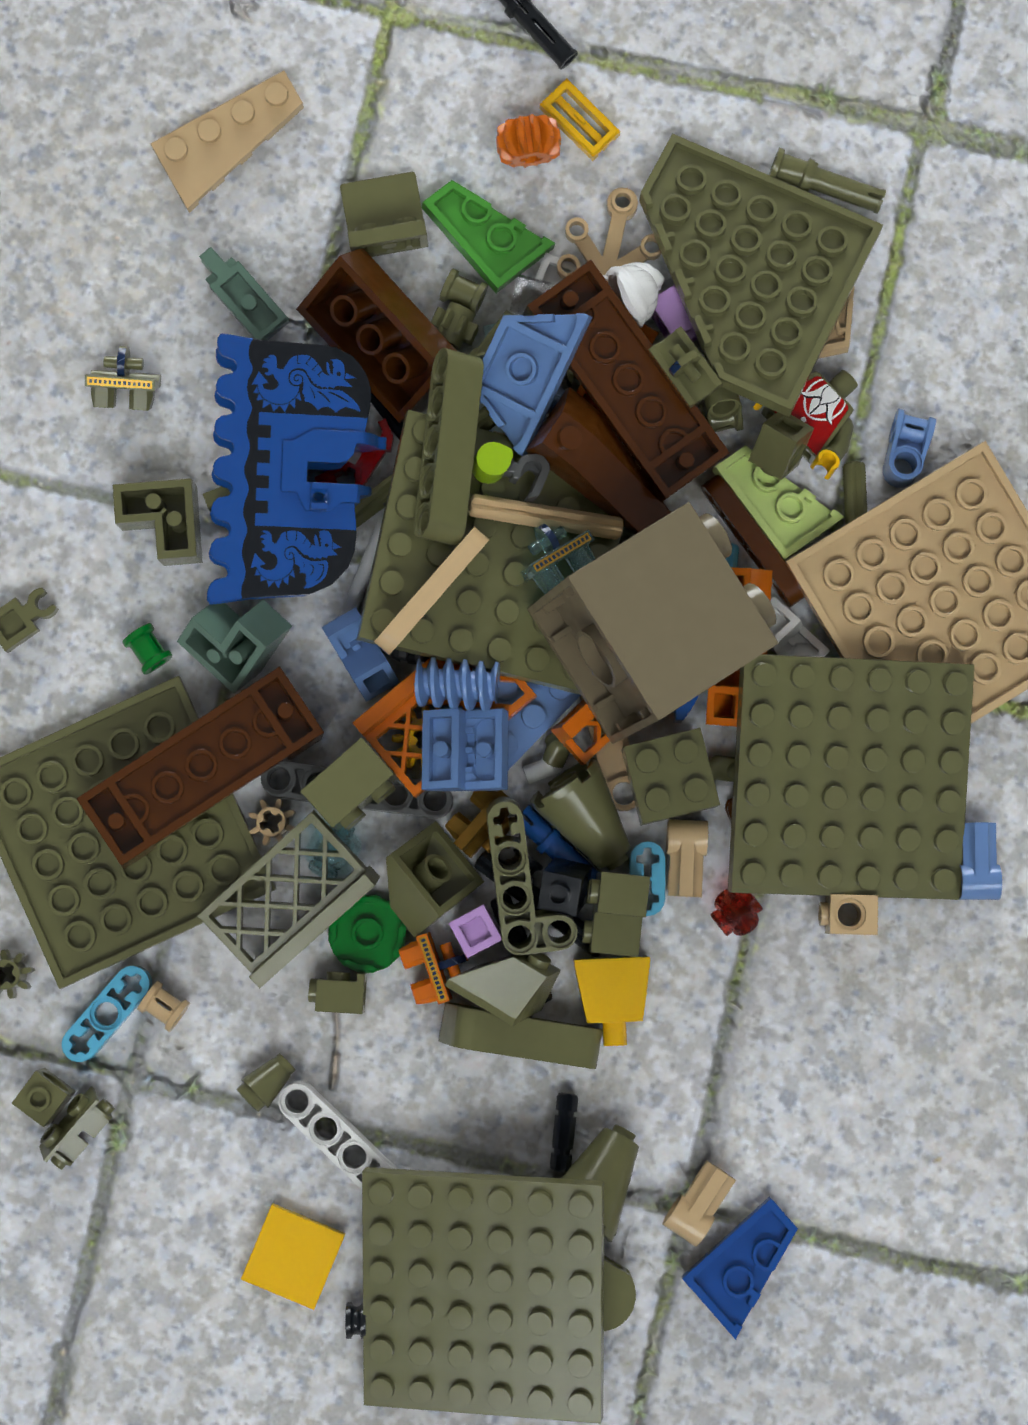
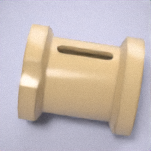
(158, 994)

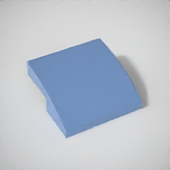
(465, 750)

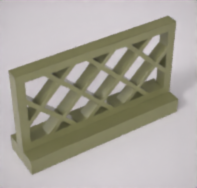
(312, 923)

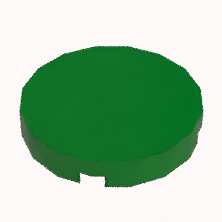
(367, 935)

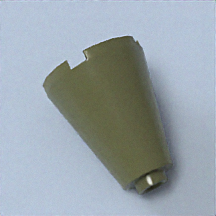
(585, 814)
(609, 1160)

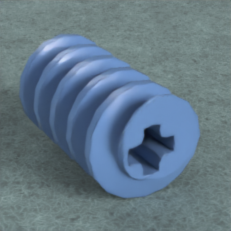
(456, 684)

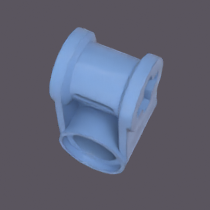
(907, 441)

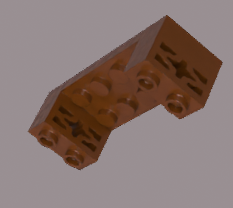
(629, 386)
(200, 766)

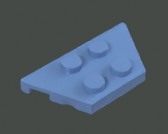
(527, 369)

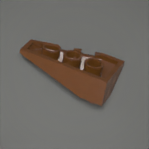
(596, 463)

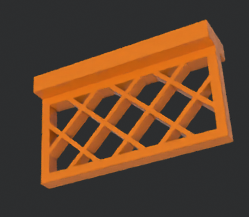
(401, 703)

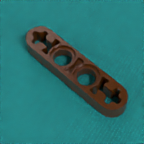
(752, 539)

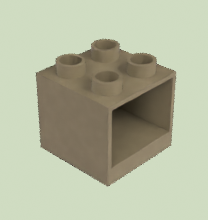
(655, 622)

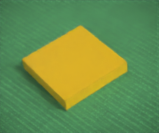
(293, 1256)

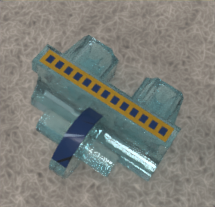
(544, 570)

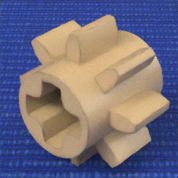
(261, 818)

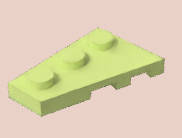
(779, 507)

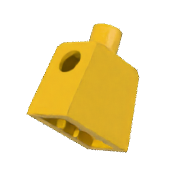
(613, 993)

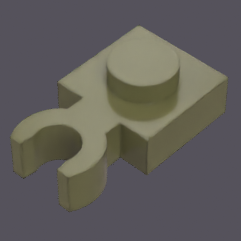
(18, 620)

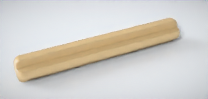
(536, 514)

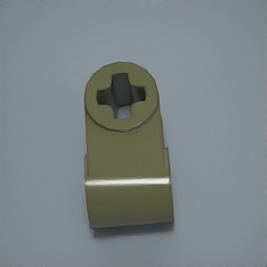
(722, 410)

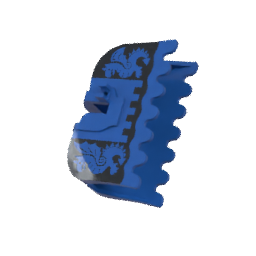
(290, 414)

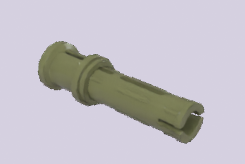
(808, 176)

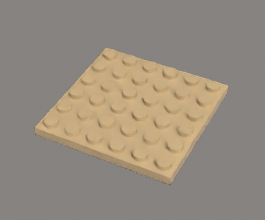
(932, 578)

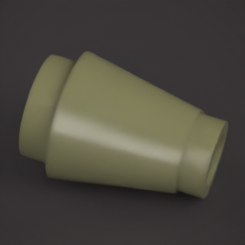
(265, 1082)

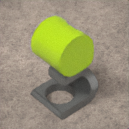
(496, 461)

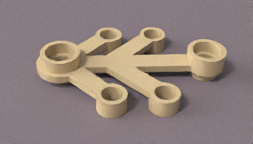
(613, 241)

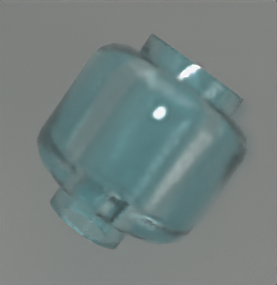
(336, 865)

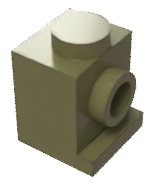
(338, 993)

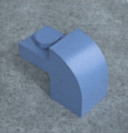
(362, 659)

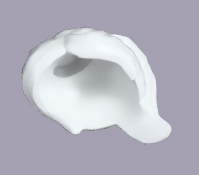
(637, 288)

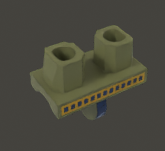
(685, 367)
(105, 383)

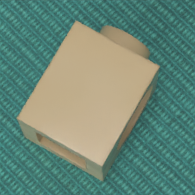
(867, 914)

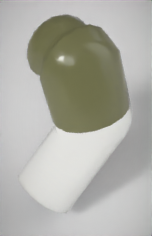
(551, 763)

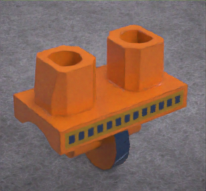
(424, 951)

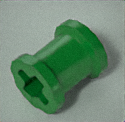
(147, 648)

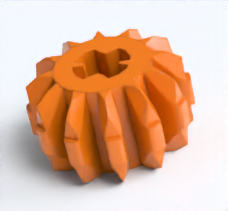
(528, 140)

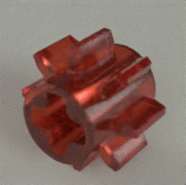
(736, 912)

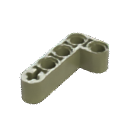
(519, 875)
(530, 1039)

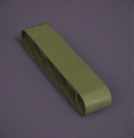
(448, 447)

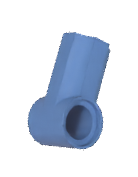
(979, 867)

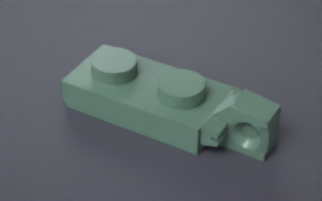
(243, 296)

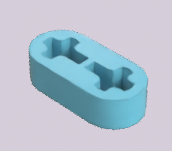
(657, 873)

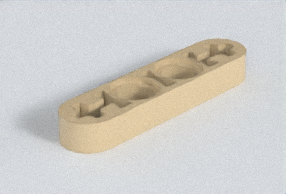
(431, 591)

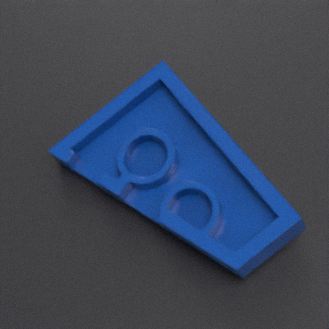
(739, 1265)

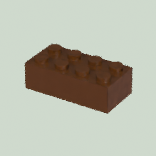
(379, 326)

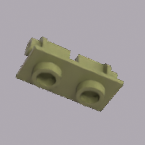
(63, 1139)

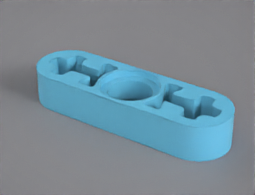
(79, 1029)

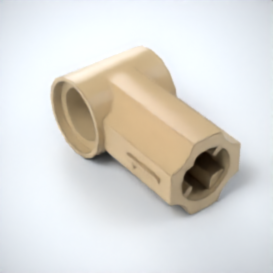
(686, 849)
(694, 1211)

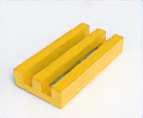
(601, 142)

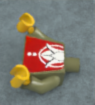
(827, 411)

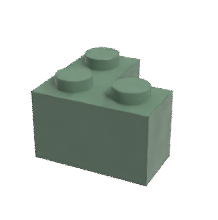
(233, 645)

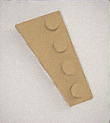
(217, 142)

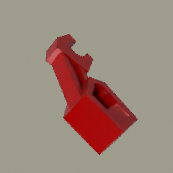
(366, 463)

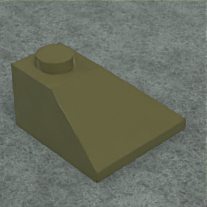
(428, 878)
(508, 986)

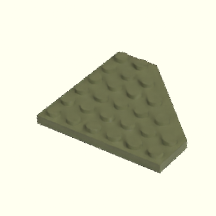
(754, 266)

